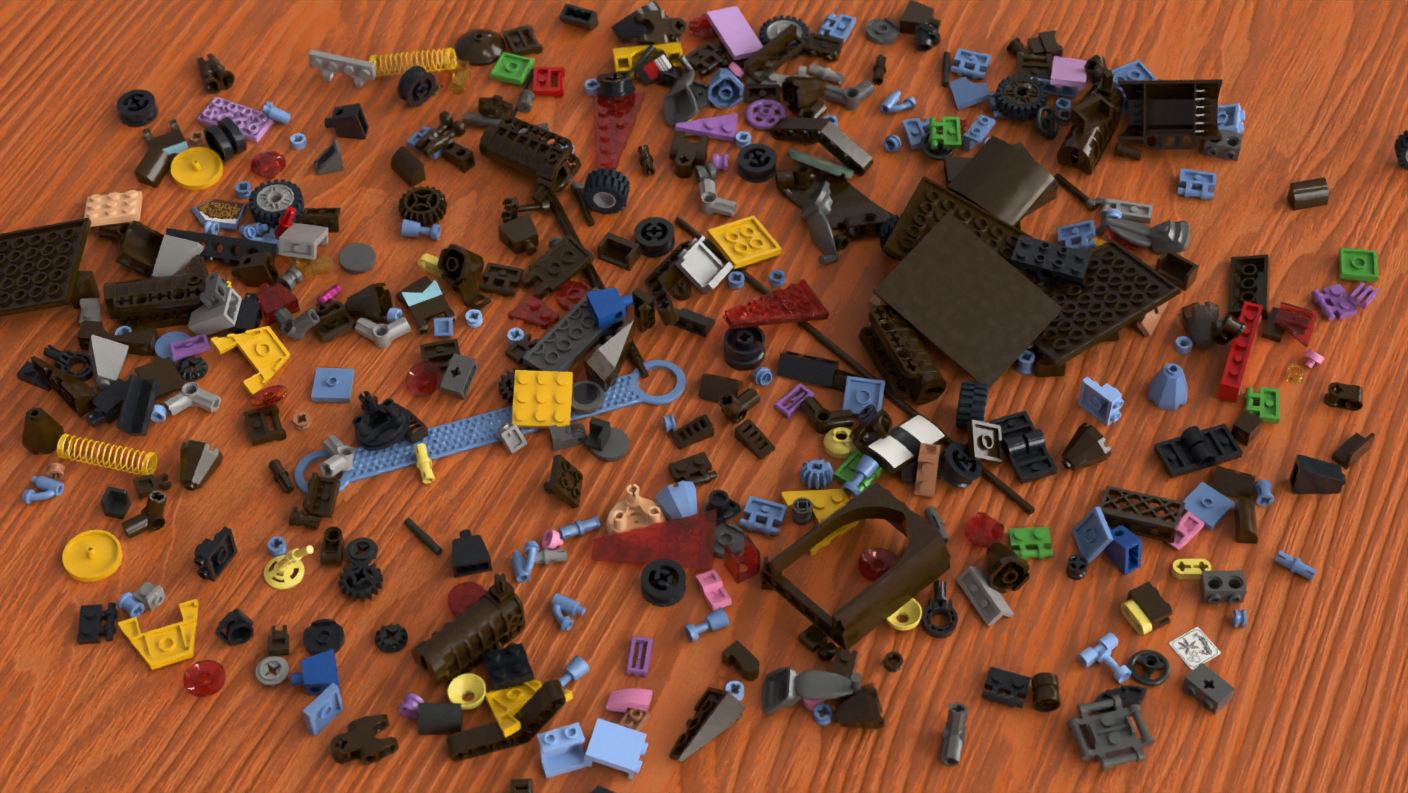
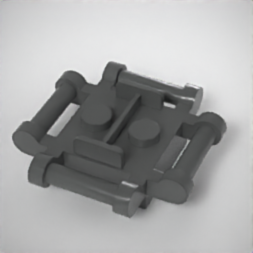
(1110, 734)

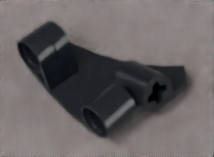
(629, 29)

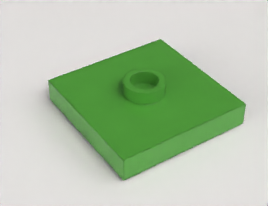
(512, 68)
(1358, 265)

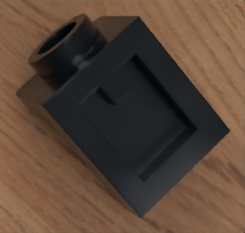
(668, 78)

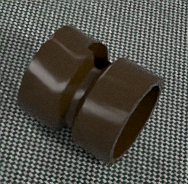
(1046, 692)

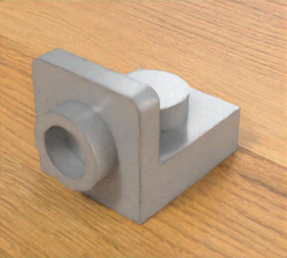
(90, 310)
(511, 437)
(150, 595)

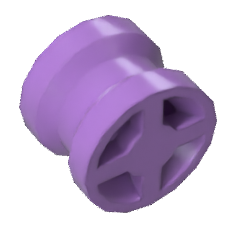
(720, 161)
(410, 706)

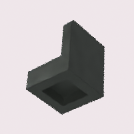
(599, 434)
(115, 503)

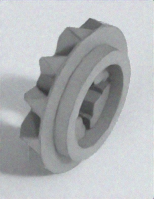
(276, 664)

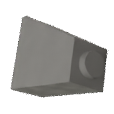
(175, 256)
(217, 319)
(106, 360)

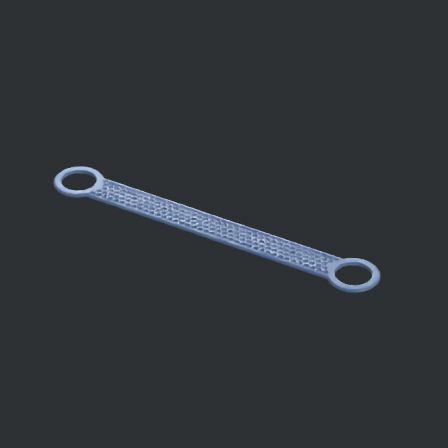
(480, 430)

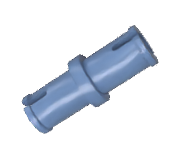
(579, 528)
(1295, 565)

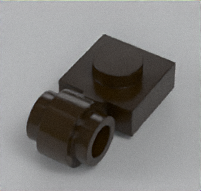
(815, 639)

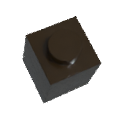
(1246, 428)

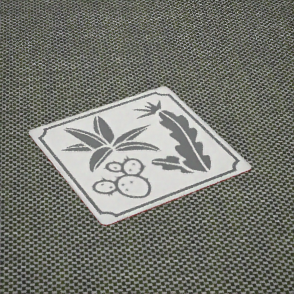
(1194, 648)

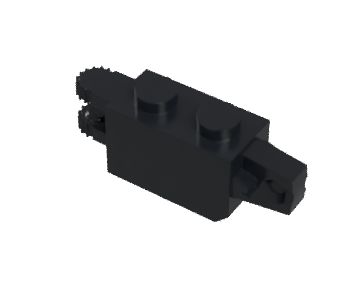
(249, 315)
(107, 404)

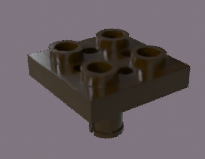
(565, 481)

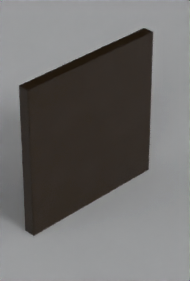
(163, 371)

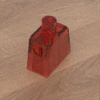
(275, 298)

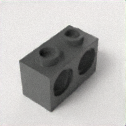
(1226, 148)
(1222, 585)

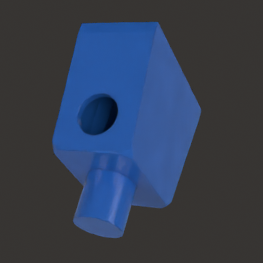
(608, 306)
(1124, 549)
(317, 673)

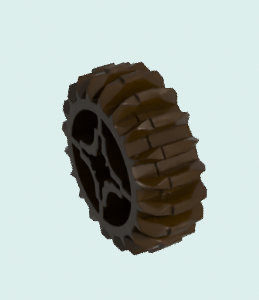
(423, 205)

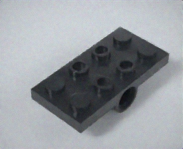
(1050, 259)
(1025, 447)
(1197, 450)

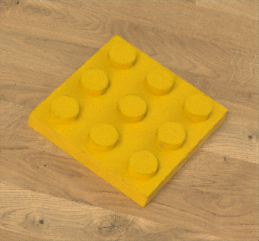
(744, 242)
(542, 399)

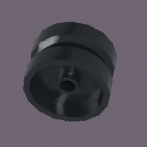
(225, 139)
(744, 348)

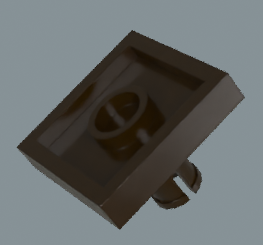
(985, 442)

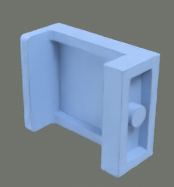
(616, 747)
(561, 750)

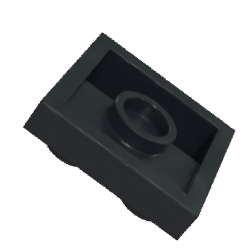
(215, 555)
(507, 666)

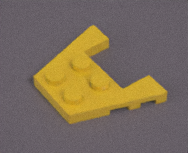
(261, 350)
(823, 505)
(168, 643)
(509, 701)

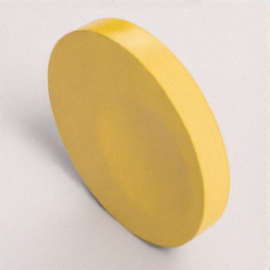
(196, 168)
(92, 556)

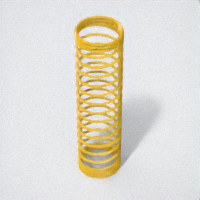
(449, 66)
(152, 466)

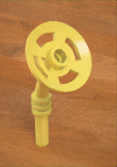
(285, 570)

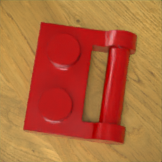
(542, 81)

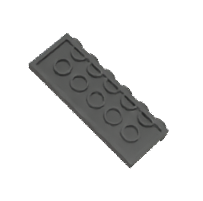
(565, 340)

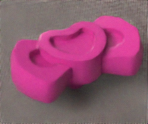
(328, 294)

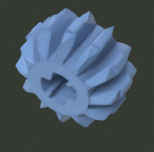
(816, 473)

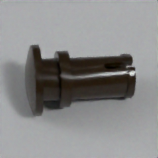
(1015, 46)
(1127, 151)
(301, 518)

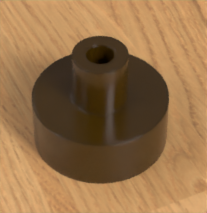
(682, 291)

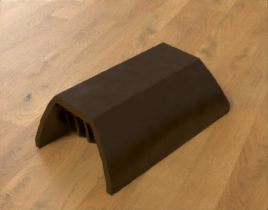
(1172, 110)

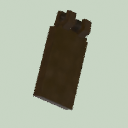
(557, 266)

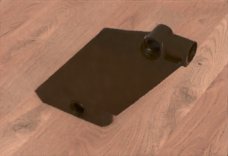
(850, 207)

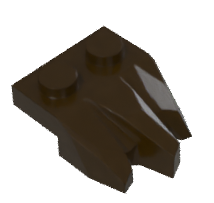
(333, 321)

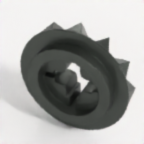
(187, 373)
(364, 544)
(389, 645)

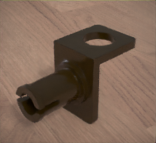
(471, 294)

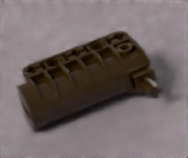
(1086, 149)
(531, 154)
(157, 298)
(901, 356)
(482, 627)

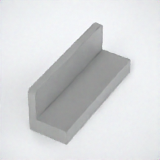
(985, 599)

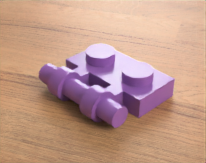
(1337, 302)

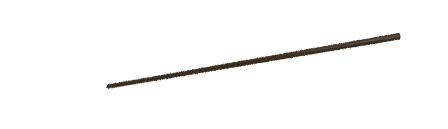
(852, 363)

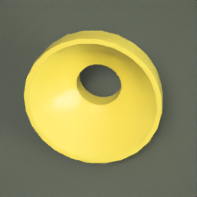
(839, 448)
(911, 610)
(464, 685)

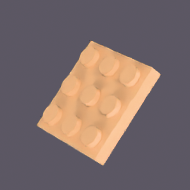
(114, 208)

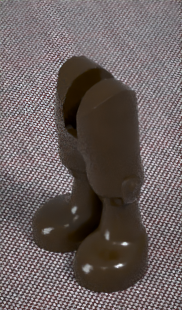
(213, 68)
(434, 140)

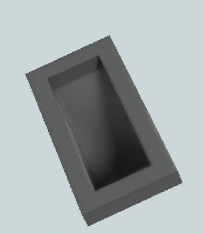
(329, 160)

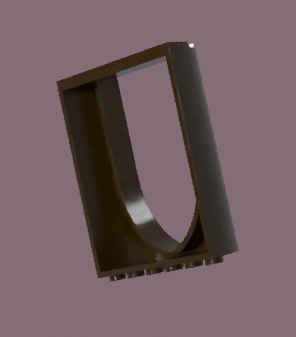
(919, 566)

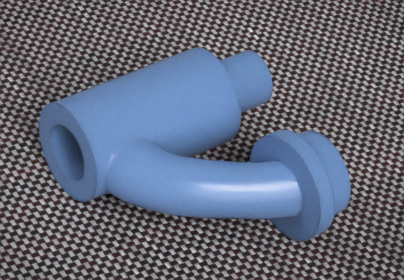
(889, 104)
(276, 113)
(252, 230)
(46, 484)
(522, 566)
(567, 605)

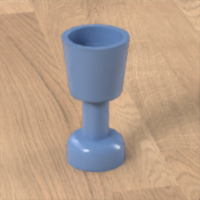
(414, 229)
(864, 470)
(713, 621)
(574, 670)

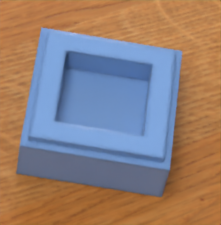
(443, 326)

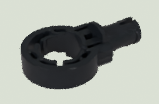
(67, 359)
(939, 608)

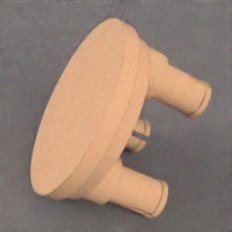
(633, 513)

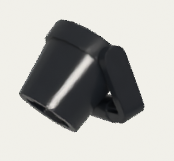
(925, 37)
(720, 500)
(237, 626)

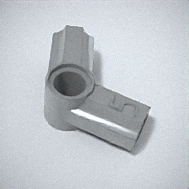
(711, 203)
(382, 333)
(191, 397)
(340, 459)

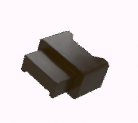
(1045, 44)

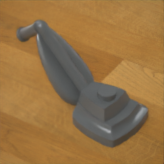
(680, 102)
(816, 212)
(1163, 236)
(785, 688)

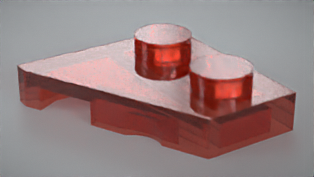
(535, 313)
(1297, 321)

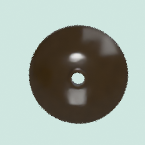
(480, 47)

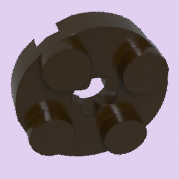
(494, 106)

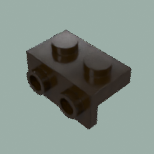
(824, 47)
(644, 309)
(321, 496)

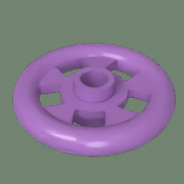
(764, 113)

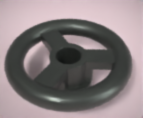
(1044, 123)
(937, 154)
(1153, 659)

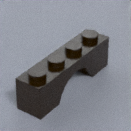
(140, 340)

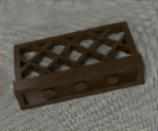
(1138, 523)

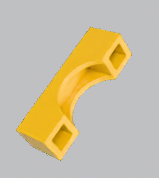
(626, 57)

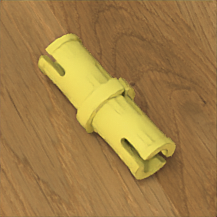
(424, 463)

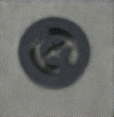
(615, 84)
(416, 86)
(137, 108)
(756, 163)
(655, 244)
(957, 466)
(663, 592)

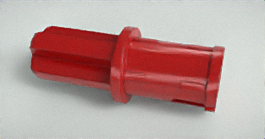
(285, 221)

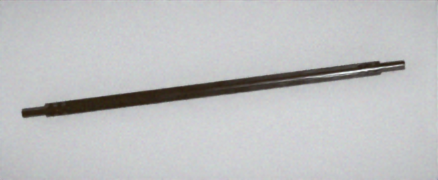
(593, 276)

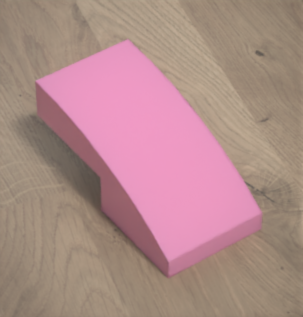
(1187, 529)
(713, 589)
(629, 698)

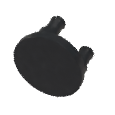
(380, 424)

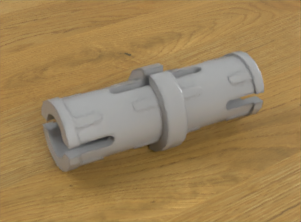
(826, 74)
(549, 556)

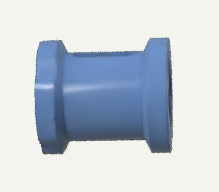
(1025, 363)
(1263, 492)
(131, 605)

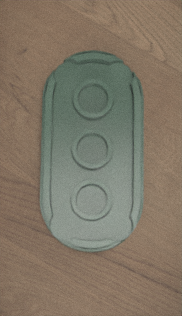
(819, 163)

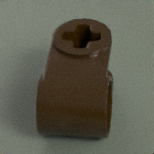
(1227, 330)
(1345, 396)
(332, 549)

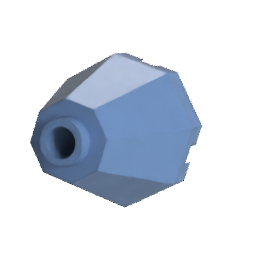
(725, 89)
(1168, 388)
(677, 501)

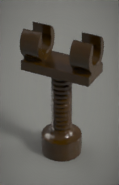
(513, 208)

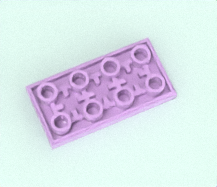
(734, 32)
(1068, 73)
(251, 122)

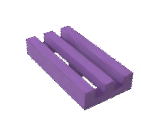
(1366, 290)
(189, 346)
(794, 406)
(637, 670)

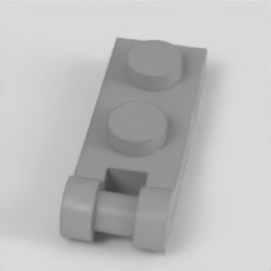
(1129, 210)

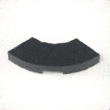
(1128, 693)

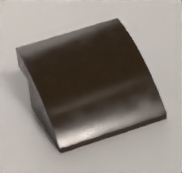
(1002, 181)

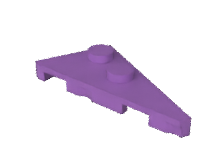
(715, 127)

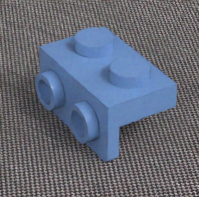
(977, 132)

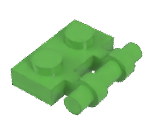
(950, 132)
(1268, 404)
(846, 471)
(1030, 538)

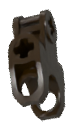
(660, 27)
(688, 154)
(871, 426)
(361, 743)

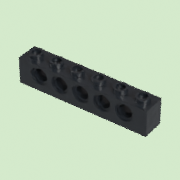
(229, 245)

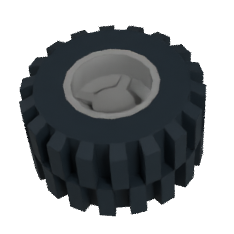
(606, 190)
(971, 403)

